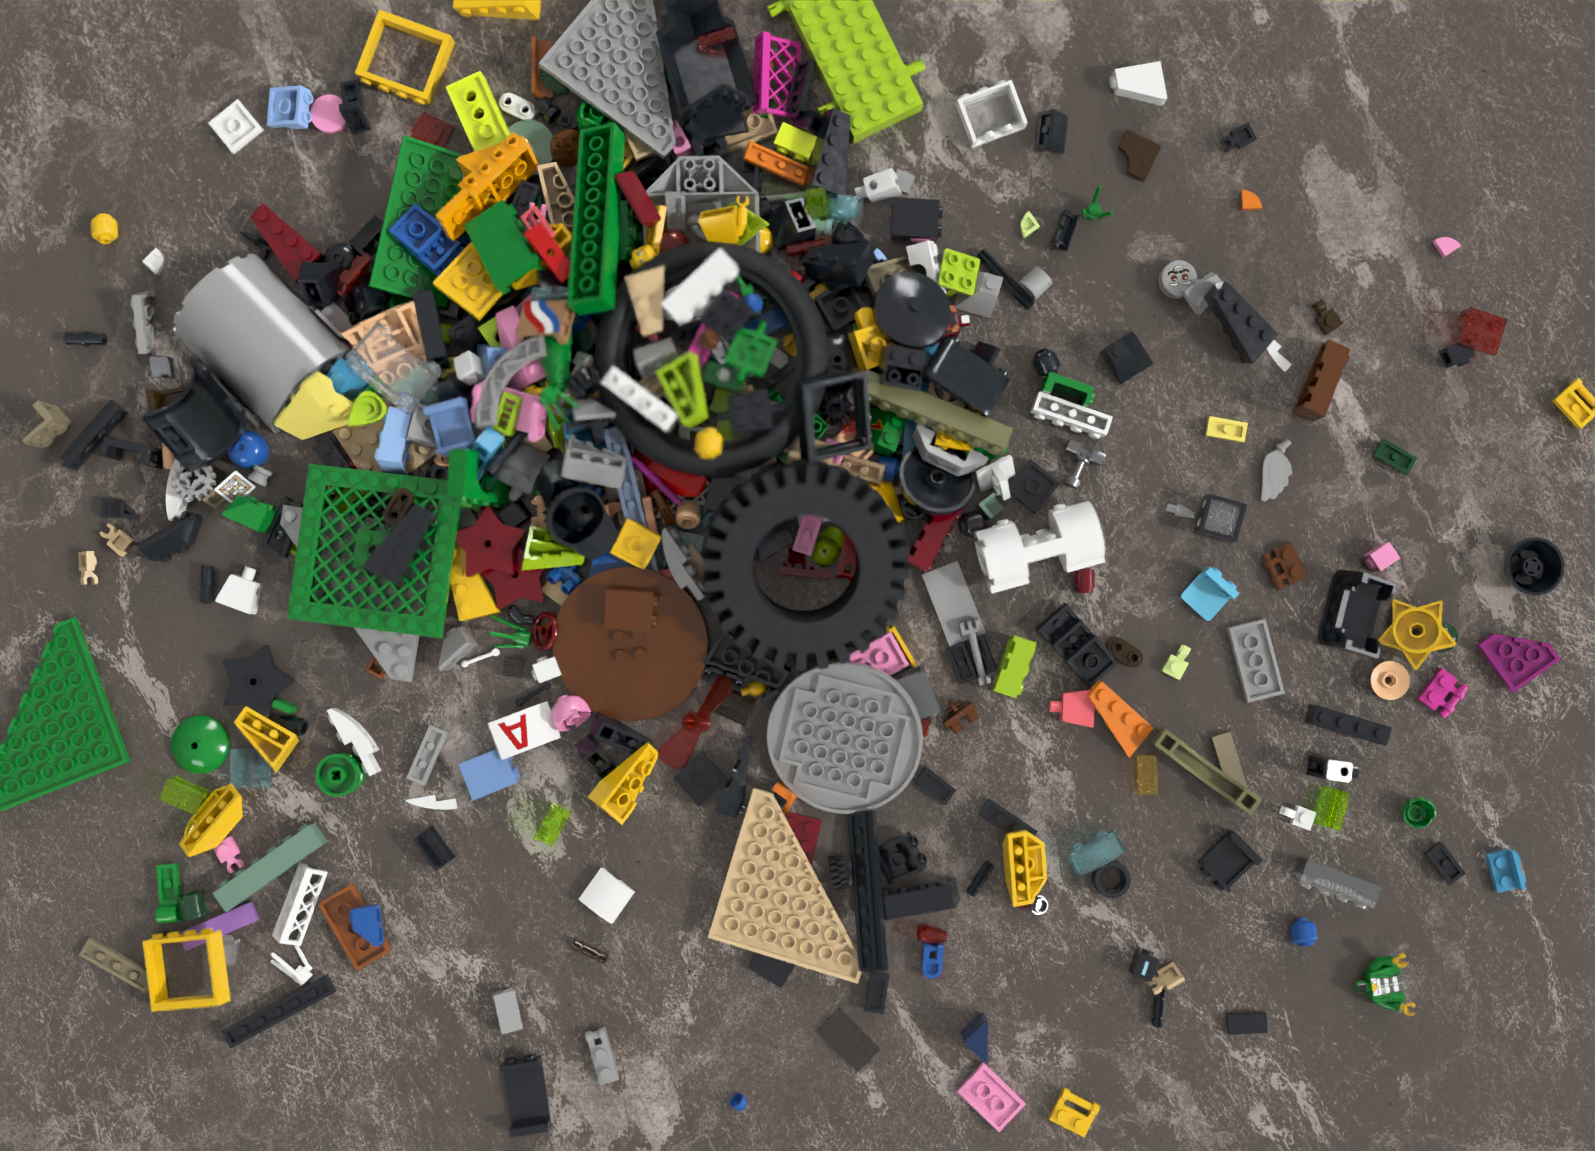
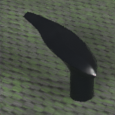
(259, 242)

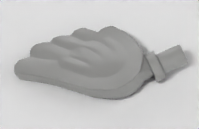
(1275, 471)

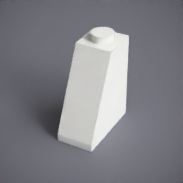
(1140, 83)

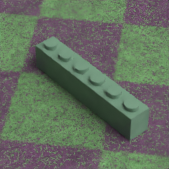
(270, 867)

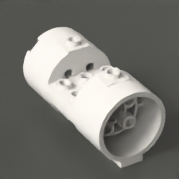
(1072, 536)

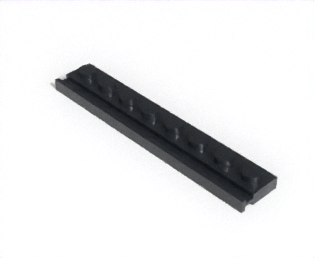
(867, 891)

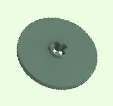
(538, 137)

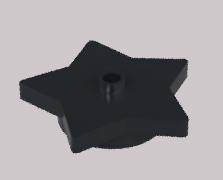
(268, 676)

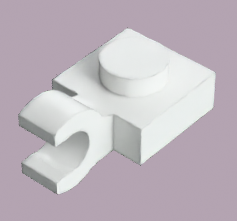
(1299, 816)

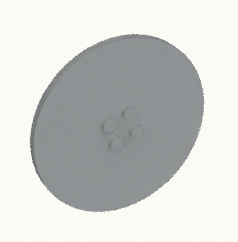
(845, 737)

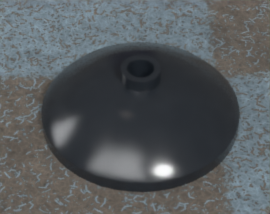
(840, 346)

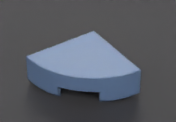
(879, 256)

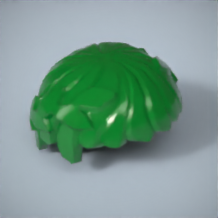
(1418, 812)

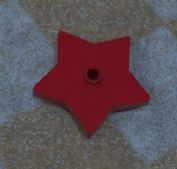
(499, 554)
(510, 589)

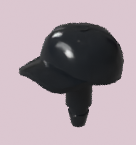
(585, 527)

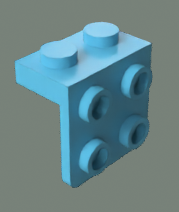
(1209, 593)

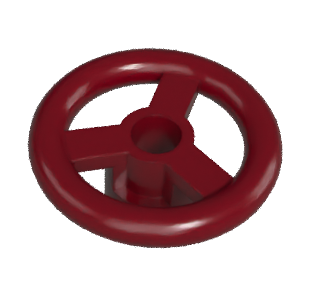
(547, 631)

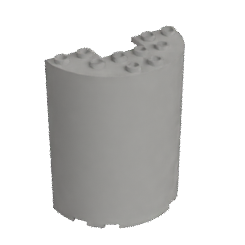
(256, 334)

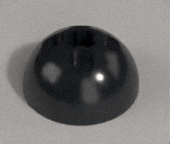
(1543, 566)

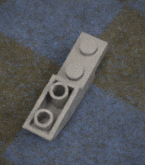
(677, 557)

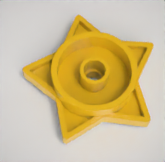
(1427, 620)

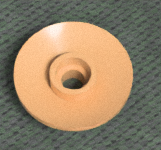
(1398, 682)

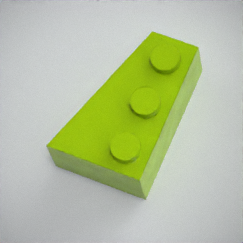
(546, 553)

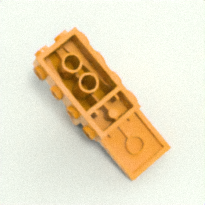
(486, 173)

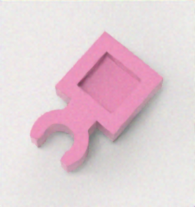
(227, 852)

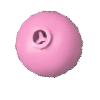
(569, 711)

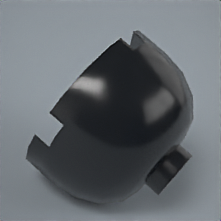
(846, 233)
(341, 253)

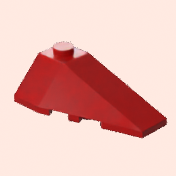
(679, 482)

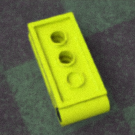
(491, 127)

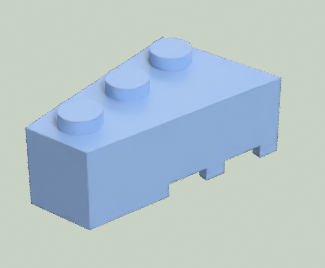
(393, 443)

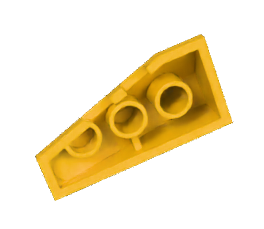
(621, 787)

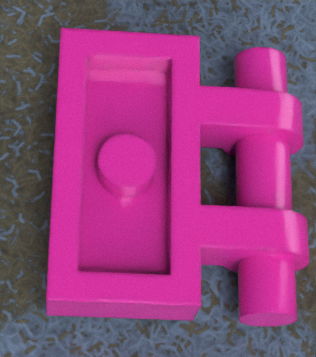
(1438, 688)

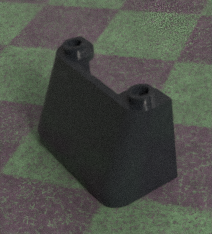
(965, 376)
(1353, 612)

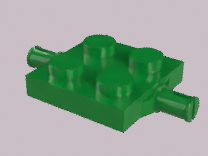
(750, 352)

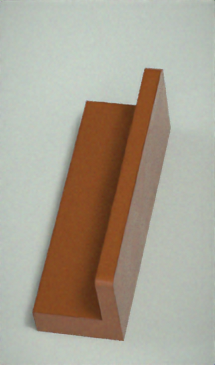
(538, 51)

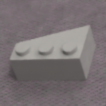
(593, 465)

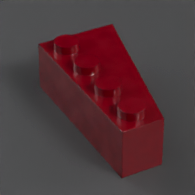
(285, 241)
(930, 541)

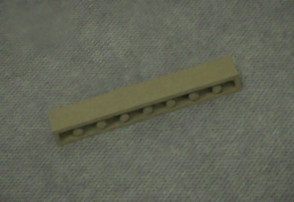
(940, 415)

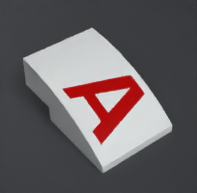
(523, 730)

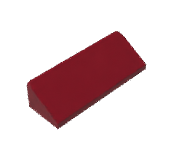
(638, 198)

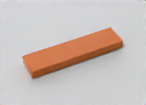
(775, 163)

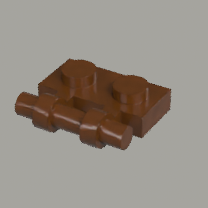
(1289, 564)

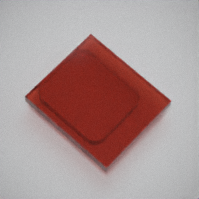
(432, 130)

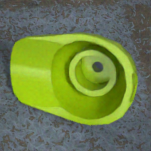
(832, 541)

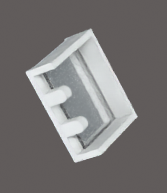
(991, 113)

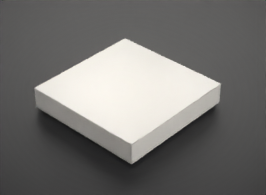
(235, 126)

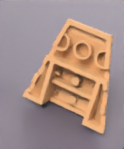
(403, 323)

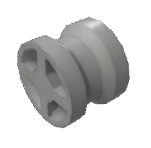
(260, 475)

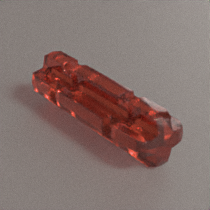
(716, 37)

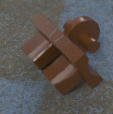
(967, 711)

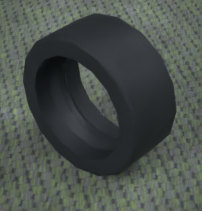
(1112, 893)

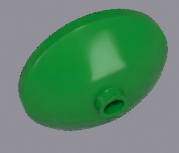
(212, 744)

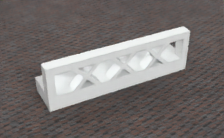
(293, 903)

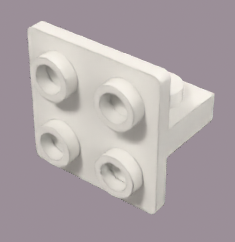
(997, 476)

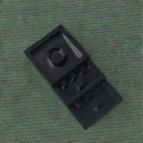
(1077, 645)

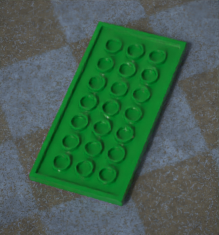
(422, 177)

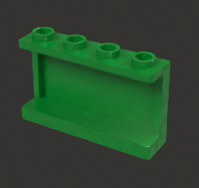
(502, 245)

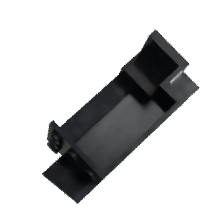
(710, 82)

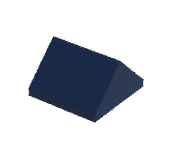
(976, 1036)

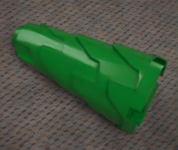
(557, 361)

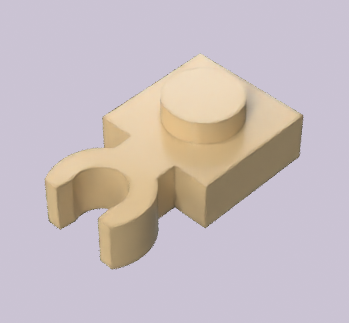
(118, 540)
(1168, 976)

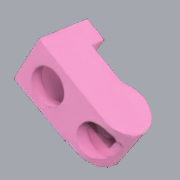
(682, 145)

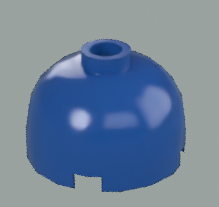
(249, 450)

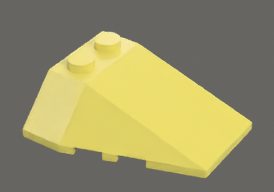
(314, 409)

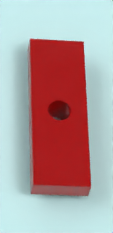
(542, 242)

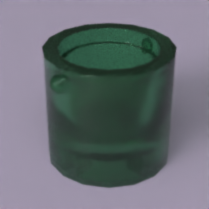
(192, 905)

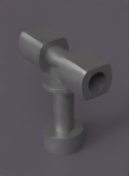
(1083, 456)

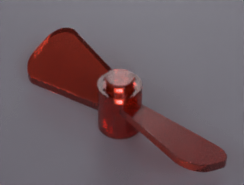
(680, 746)

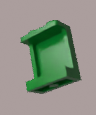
(1069, 387)

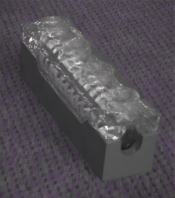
(1337, 882)

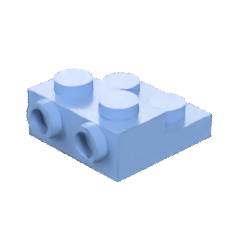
(289, 107)

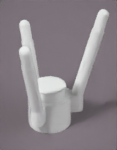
(299, 975)

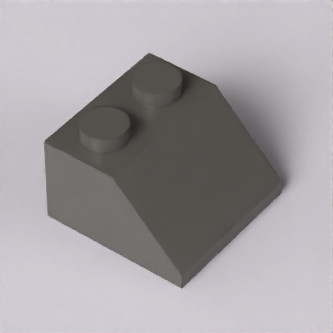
(523, 468)

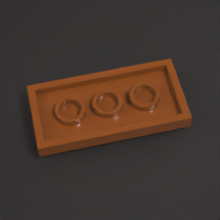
(337, 911)

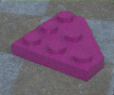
(1517, 659)

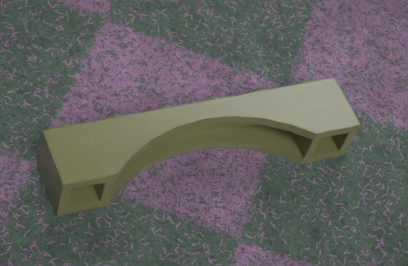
(1205, 771)

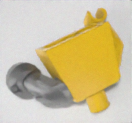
(719, 224)

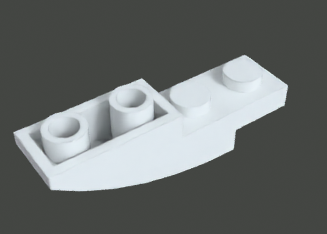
(174, 503)
(353, 732)

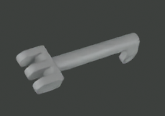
(581, 360)
(982, 677)

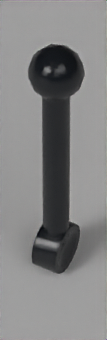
(547, 685)

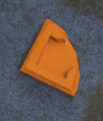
(1249, 201)

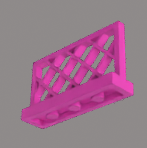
(763, 72)

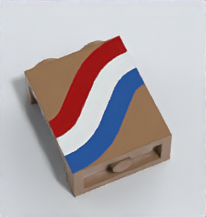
(545, 318)

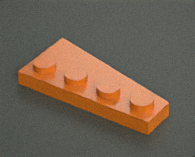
(1124, 722)

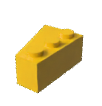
(267, 737)

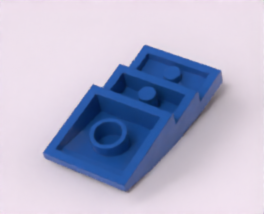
(426, 239)

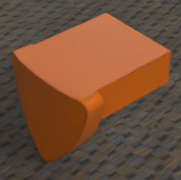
(784, 792)

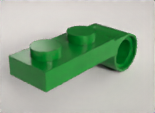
(168, 890)

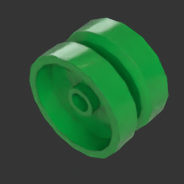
(337, 784)

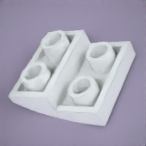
(606, 895)

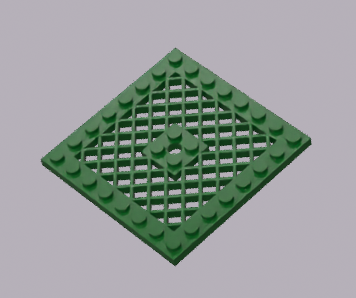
(308, 553)

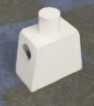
(885, 186)
(241, 592)

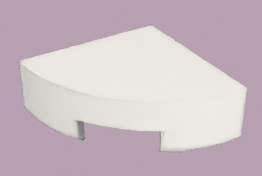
(154, 261)

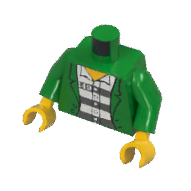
(1384, 983)

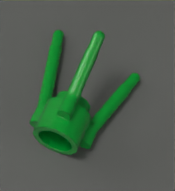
(1094, 210)
(549, 396)
(521, 638)

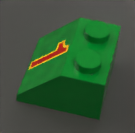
(886, 431)

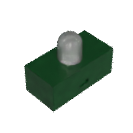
(722, 377)

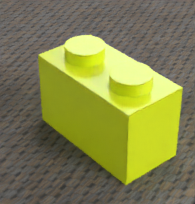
(794, 143)

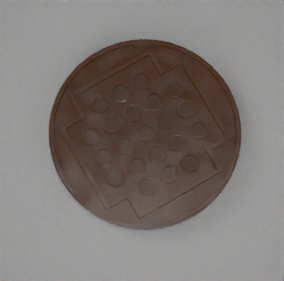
(625, 670)

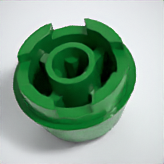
(590, 117)

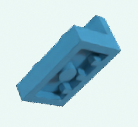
(1505, 870)

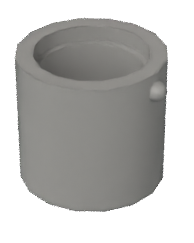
(1035, 282)

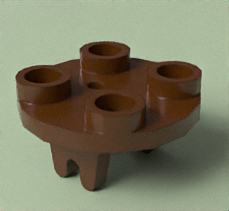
(560, 150)

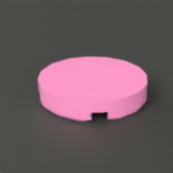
(326, 114)

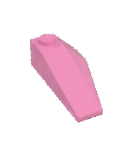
(533, 371)

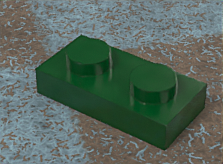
(1394, 456)

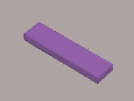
(225, 922)

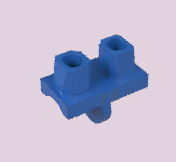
(568, 575)

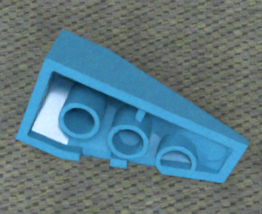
(345, 381)

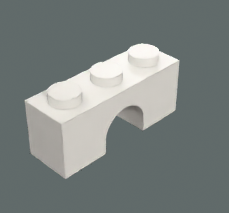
(926, 255)

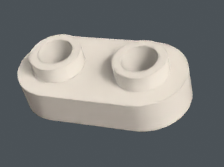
(516, 107)

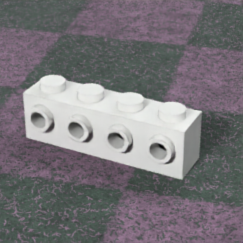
(700, 286)
(1071, 415)

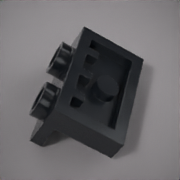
(749, 173)

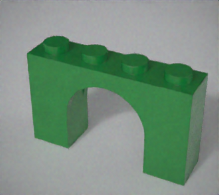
(464, 484)

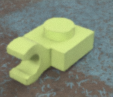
(1176, 665)

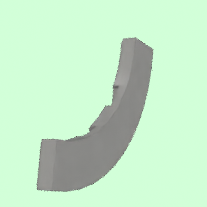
(500, 375)

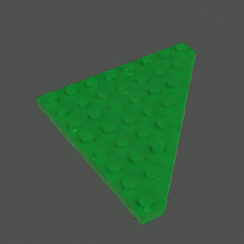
(61, 724)

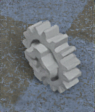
(193, 489)

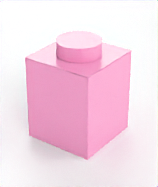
(1381, 557)

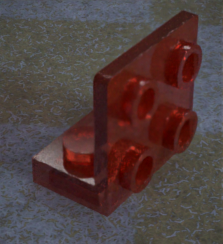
(1481, 330)

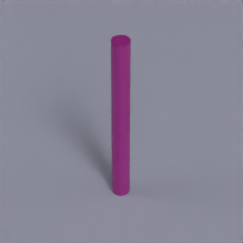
(655, 480)

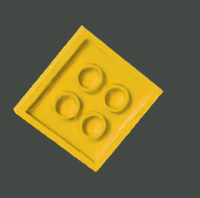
(469, 283)

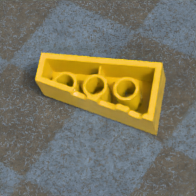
(470, 594)

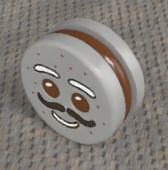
(1175, 276)

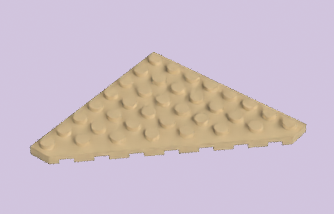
(776, 900)

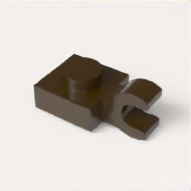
(1328, 319)

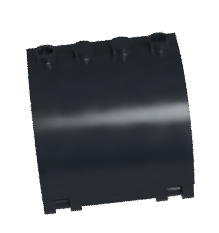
(201, 421)

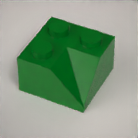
(251, 513)

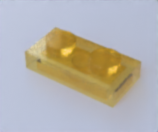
(1146, 774)

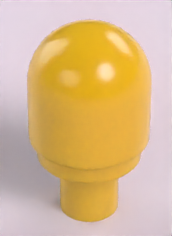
(754, 689)

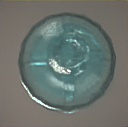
(844, 207)

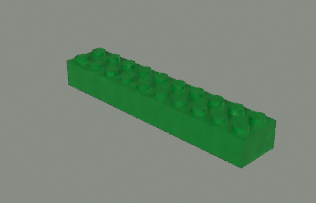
(596, 220)

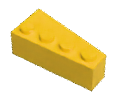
(499, 8)

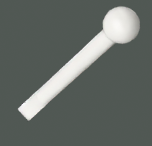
(495, 652)

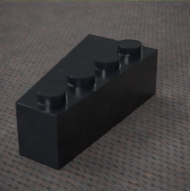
(830, 154)
(920, 899)

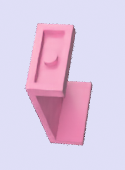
(531, 416)

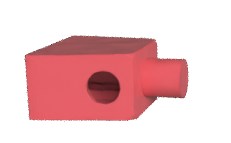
(1074, 708)

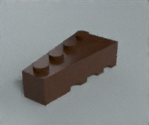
(1321, 381)

